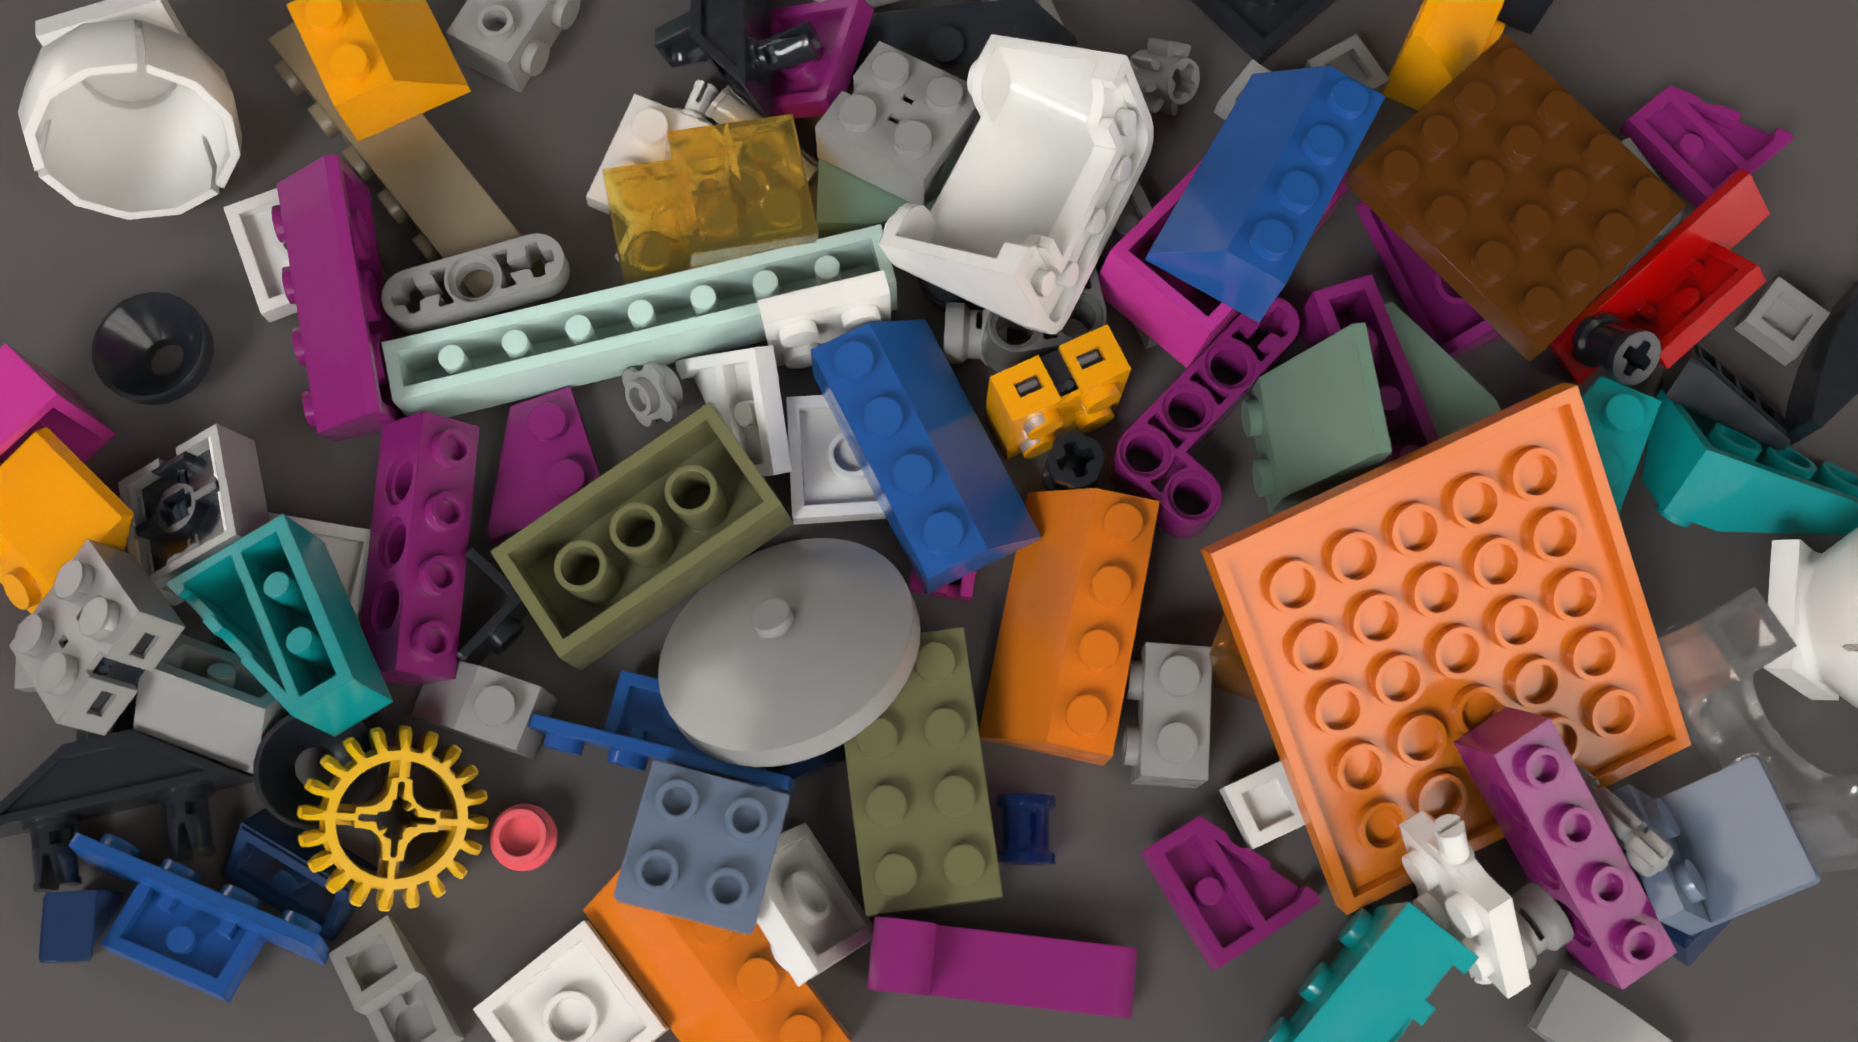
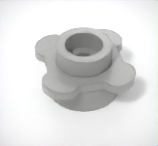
(652, 392)

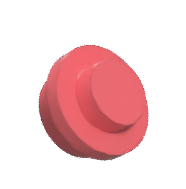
(523, 837)

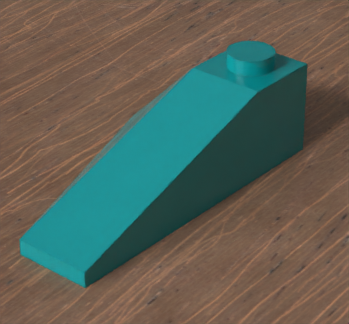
(1738, 484)

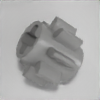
(1165, 75)

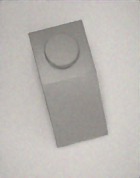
(486, 708)

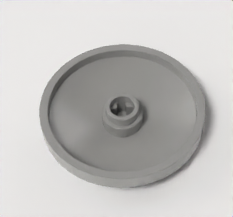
(789, 652)

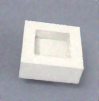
(1263, 806)

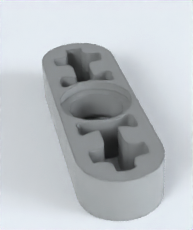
(453, 269)

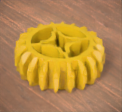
(392, 850)

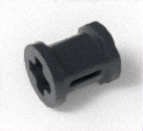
(1625, 353)
(1081, 452)

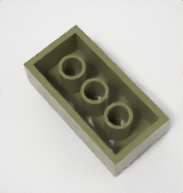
(641, 538)
(924, 791)

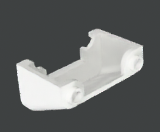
(1034, 184)

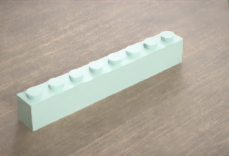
(615, 328)

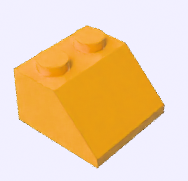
(1441, 46)
(378, 59)
(48, 514)

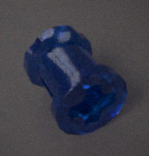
(1026, 829)

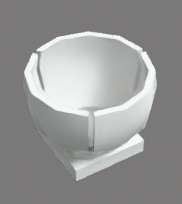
(128, 111)
(1818, 608)

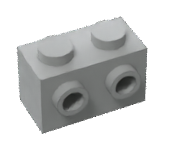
(509, 37)
(206, 703)
(1170, 716)

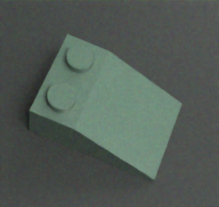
(1316, 420)

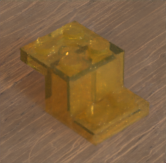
(711, 198)

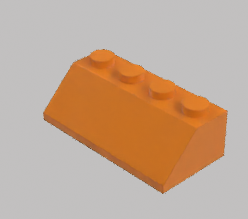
(1070, 624)
(712, 979)

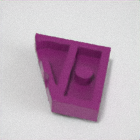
(1699, 142)
(541, 462)
(1223, 890)

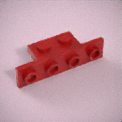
(1684, 280)

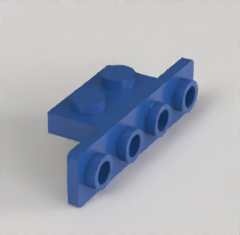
(644, 731)
(190, 929)

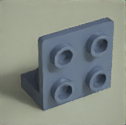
(1728, 845)
(701, 848)

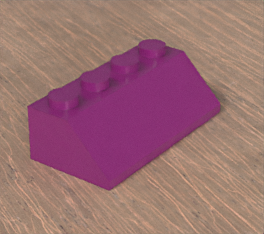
(337, 294)

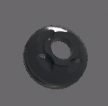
(132, 336)
(276, 775)

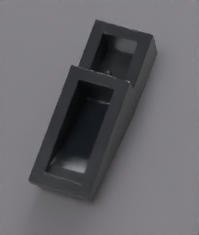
(1827, 372)

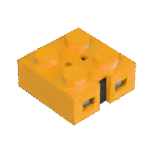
(1056, 394)

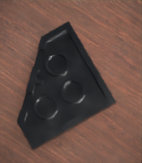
(956, 34)

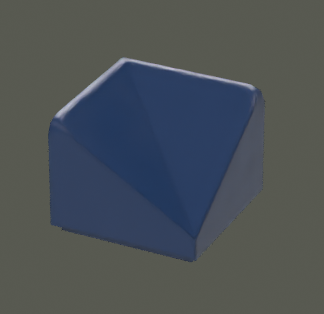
(74, 923)

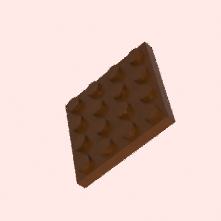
(1515, 196)

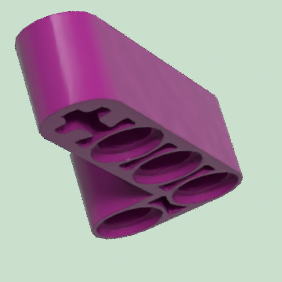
(1211, 405)
(1002, 968)

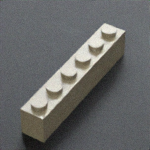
(417, 172)

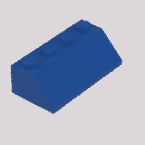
(1265, 185)
(922, 450)

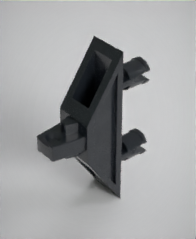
(738, 45)
(111, 776)

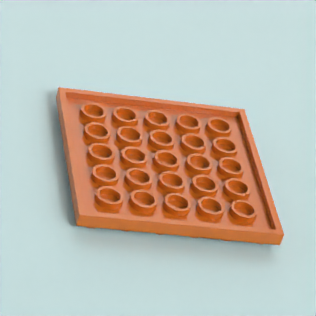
(1427, 607)

